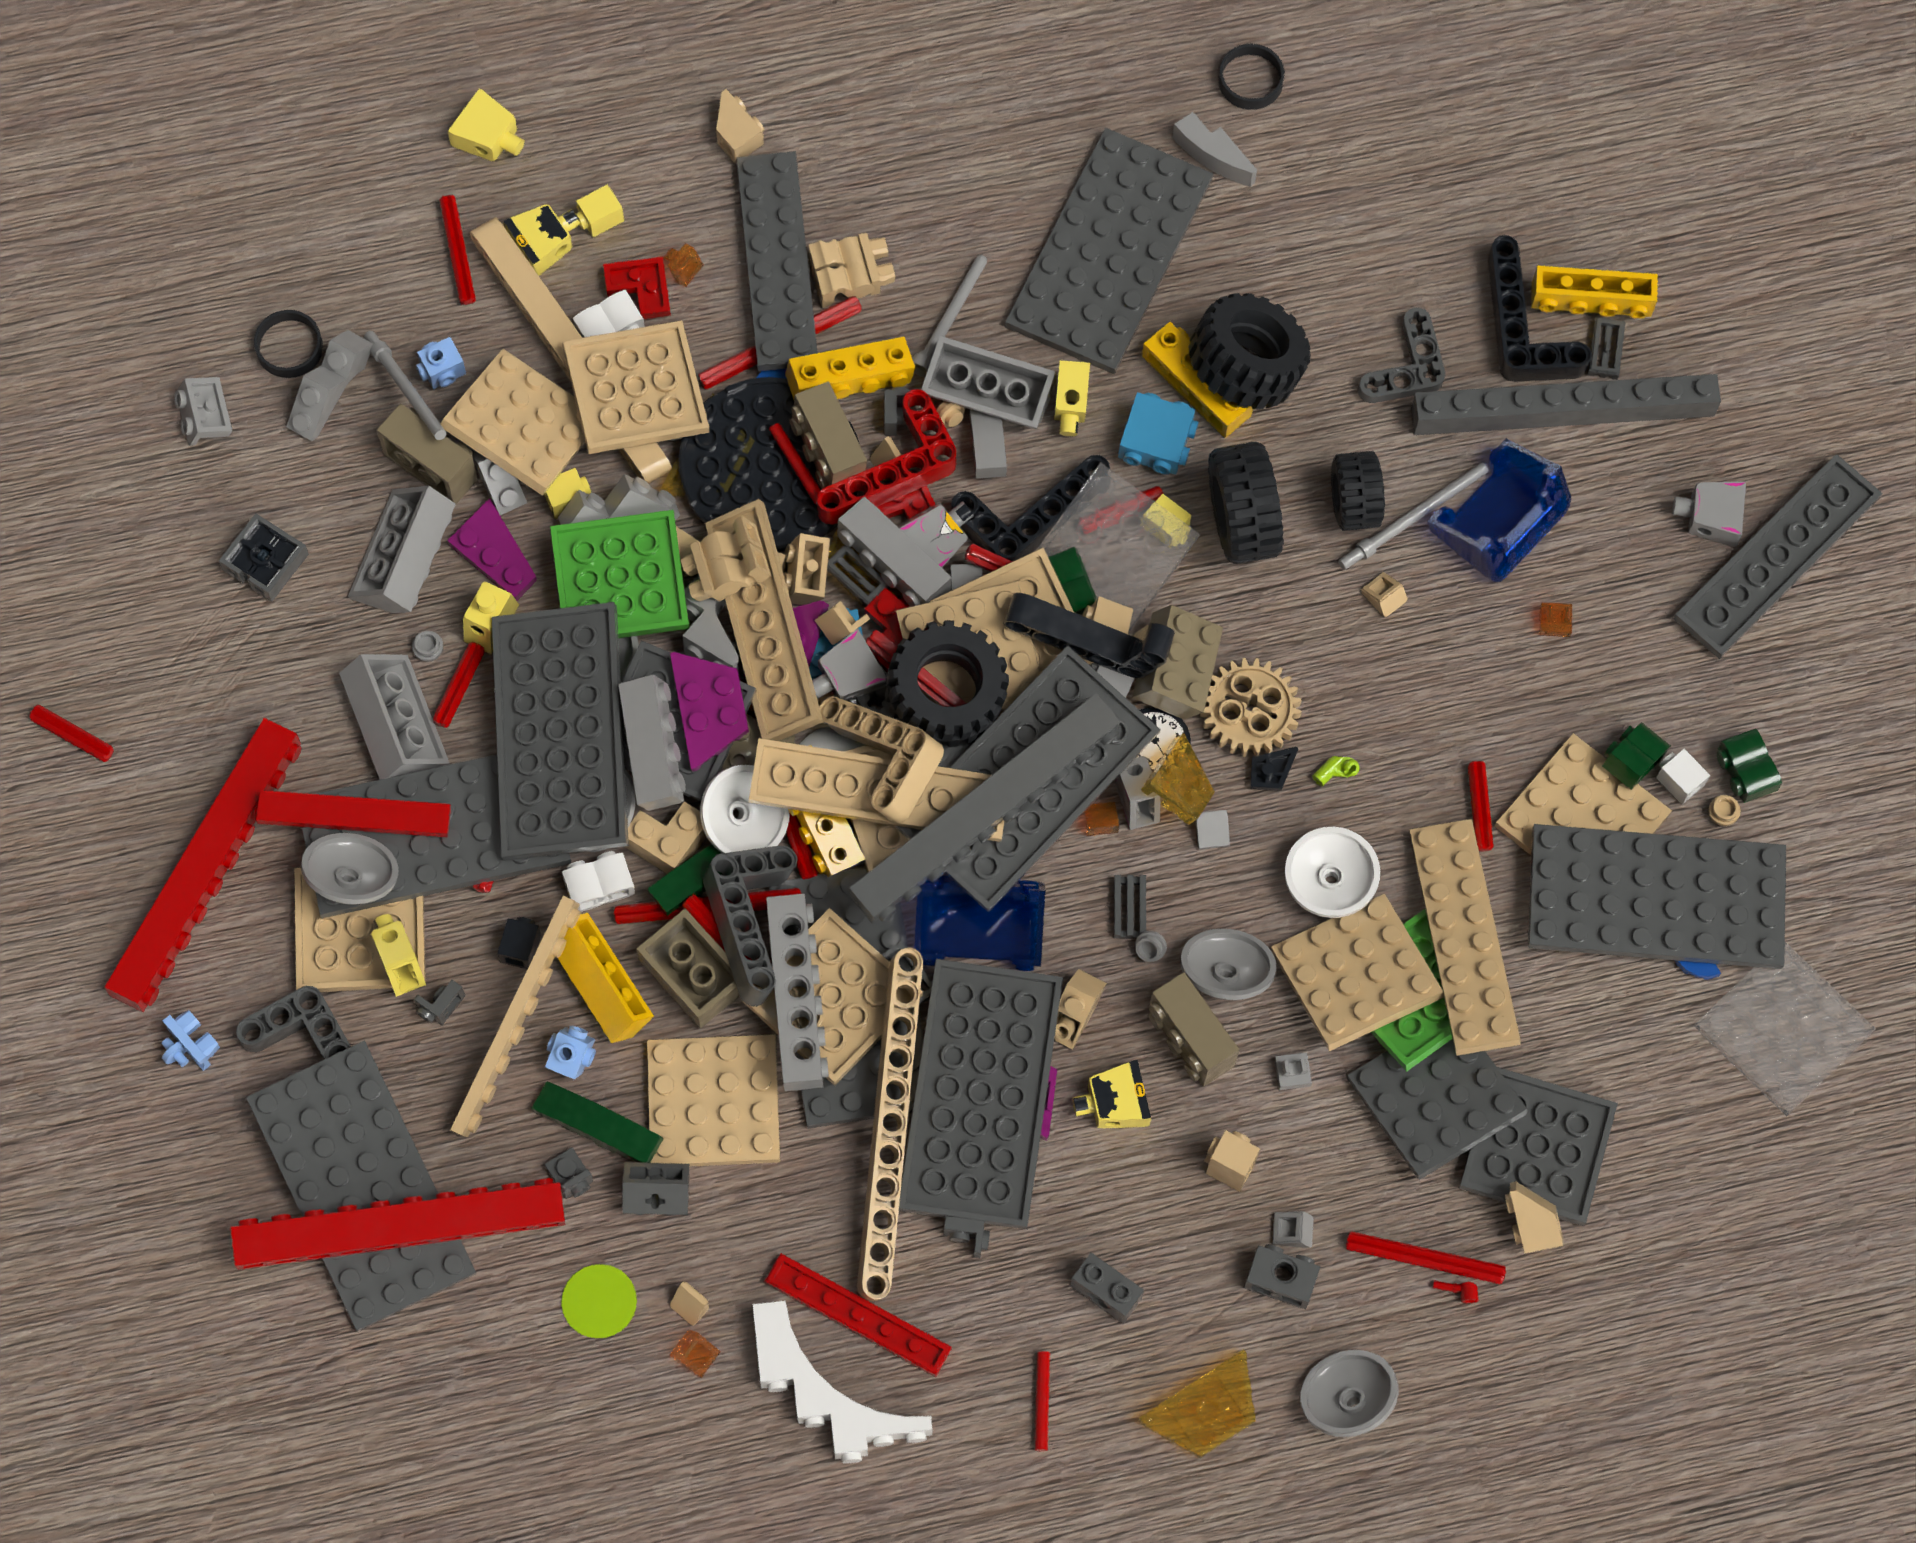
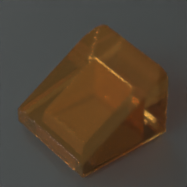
(1101, 819)
(695, 1353)

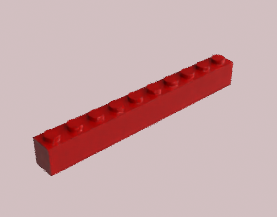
(202, 867)
(397, 1225)

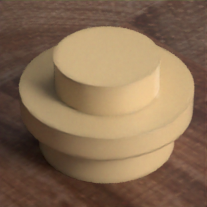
(950, 414)
(1724, 810)

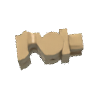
(855, 267)
(721, 563)

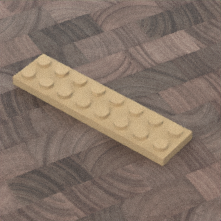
(770, 639)
(844, 784)
(1464, 937)

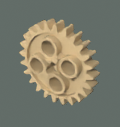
(1261, 683)

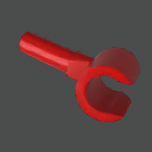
(1468, 1290)

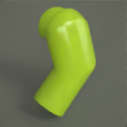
(1336, 767)

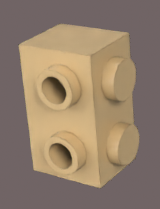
(806, 568)
(1231, 1159)

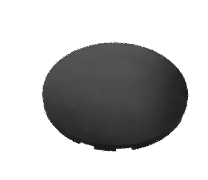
(765, 473)

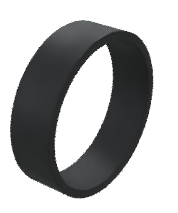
(1257, 50)
(281, 316)

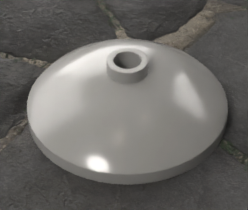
(349, 868)
(1228, 964)
(1348, 1380)

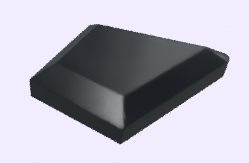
(1271, 769)

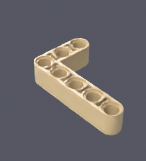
(913, 751)

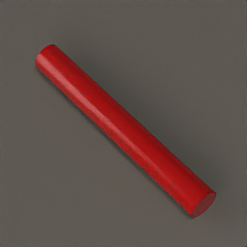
(795, 461)
(1042, 1401)

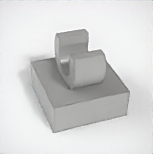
(1293, 1071)

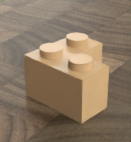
(670, 844)

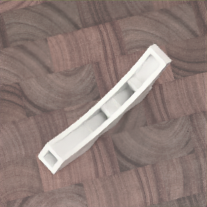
(816, 1400)

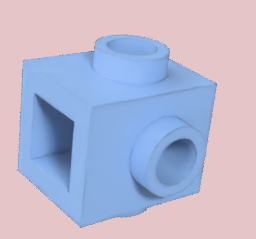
(440, 363)
(570, 1051)

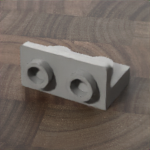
(202, 409)

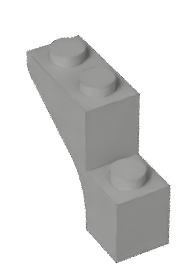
(323, 386)
(501, 486)
(626, 499)
(706, 635)

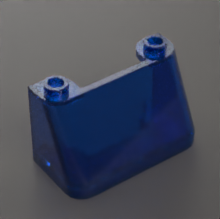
(1506, 512)
(957, 926)

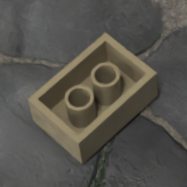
(826, 435)
(433, 462)
(1185, 678)
(690, 968)
(1192, 1030)

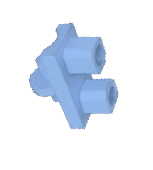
(199, 1051)

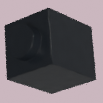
(519, 942)

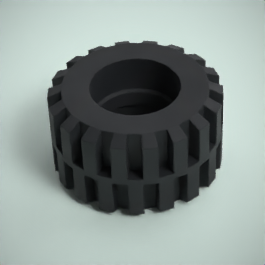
(1357, 490)

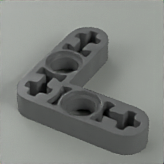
(1414, 373)

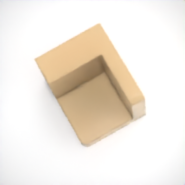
(839, 623)

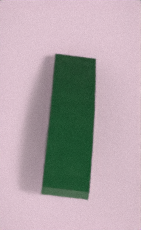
(683, 881)
(597, 1123)

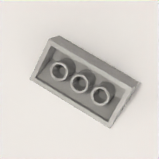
(989, 382)
(402, 549)
(393, 715)

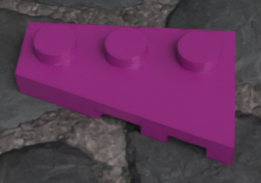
(493, 551)

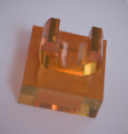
(683, 264)
(1555, 619)

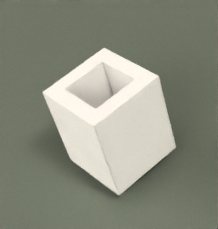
(1682, 775)

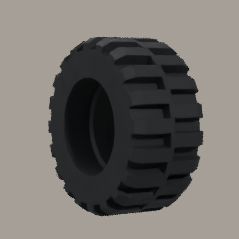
(1236, 372)
(1245, 502)
(955, 646)

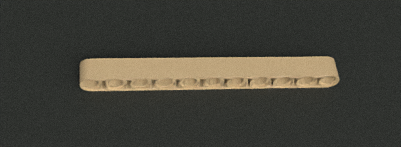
(549, 322)
(880, 1136)

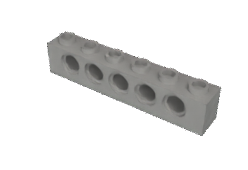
(782, 913)

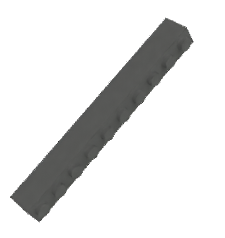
(1565, 404)
(984, 808)

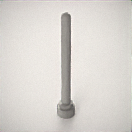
(923, 358)

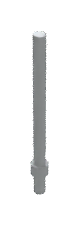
(383, 355)
(1368, 547)

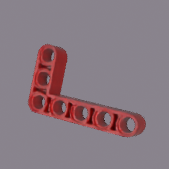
(897, 469)

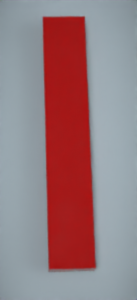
(353, 813)
(858, 1315)

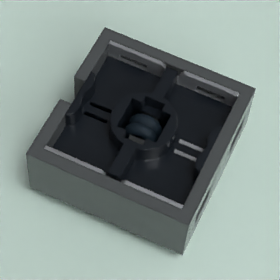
(263, 557)

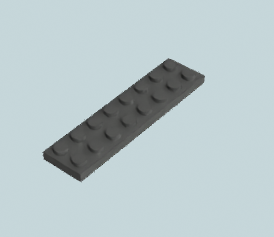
(776, 259)
(1777, 556)

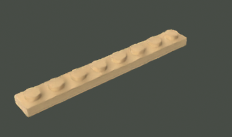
(511, 1027)

